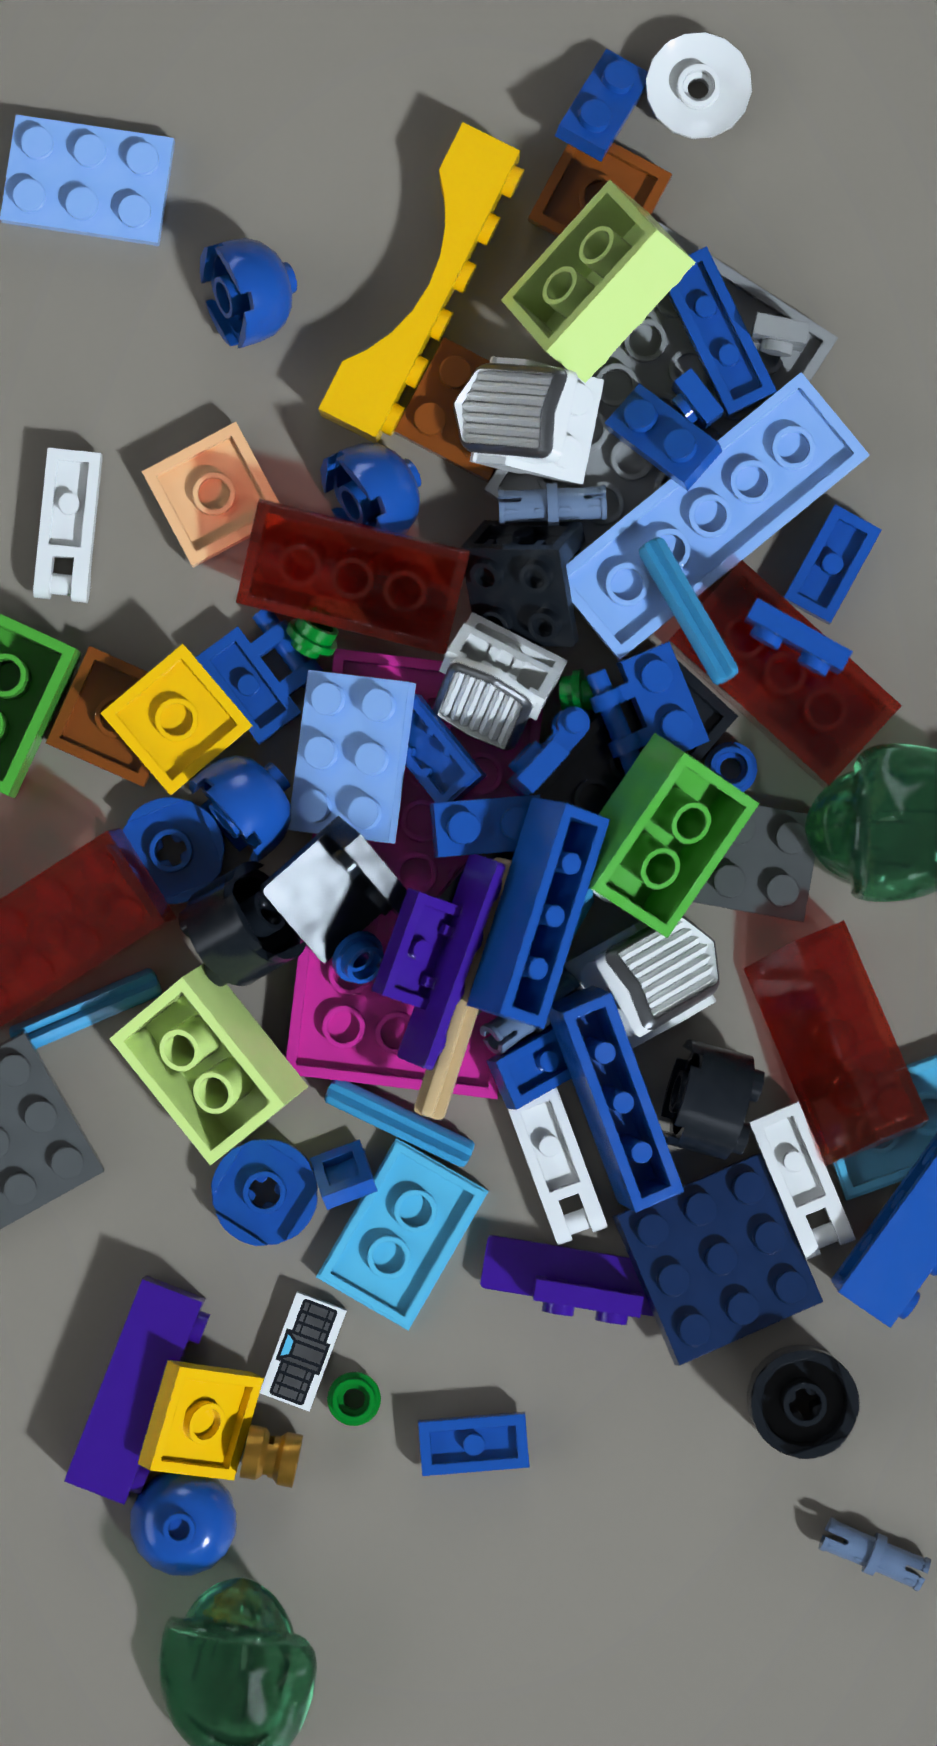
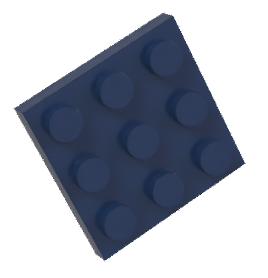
(718, 1260)

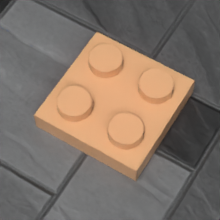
(210, 493)

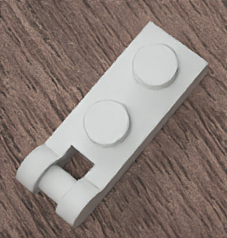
(67, 523)
(557, 1165)
(801, 1178)

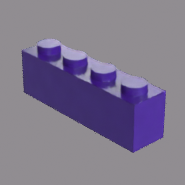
(111, 1443)

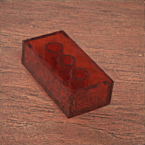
(806, 715)
(74, 922)

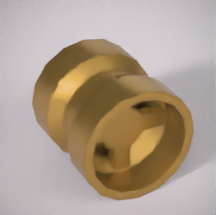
(271, 1456)

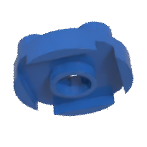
(183, 822)
(235, 1199)

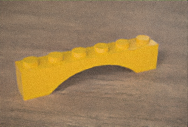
(372, 382)

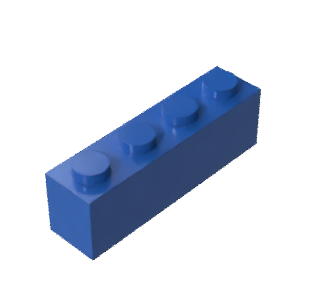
(538, 912)
(614, 1098)
(896, 1248)

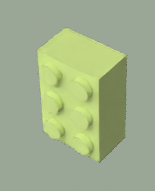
(597, 281)
(208, 1063)

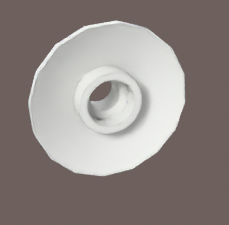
(701, 59)

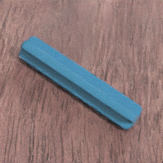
(688, 610)
(90, 1008)
(400, 1122)

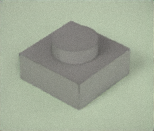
(779, 334)

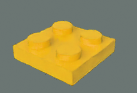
(176, 719)
(200, 1420)

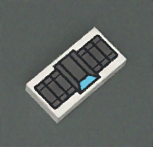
(303, 1351)

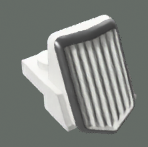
(529, 418)
(494, 682)
(652, 976)

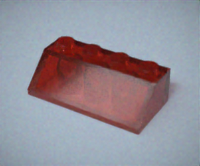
(353, 576)
(836, 1044)

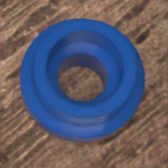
(742, 755)
(357, 956)

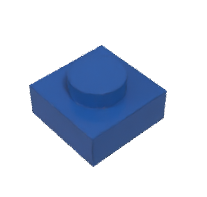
(695, 400)
(343, 1174)

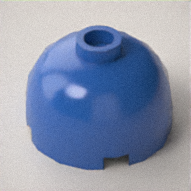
(249, 288)
(373, 486)
(246, 802)
(183, 1523)

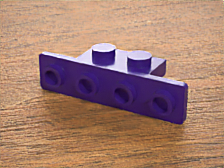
(433, 955)
(565, 1278)

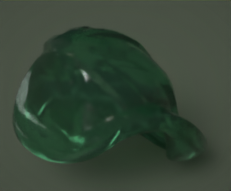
(880, 824)
(236, 1669)

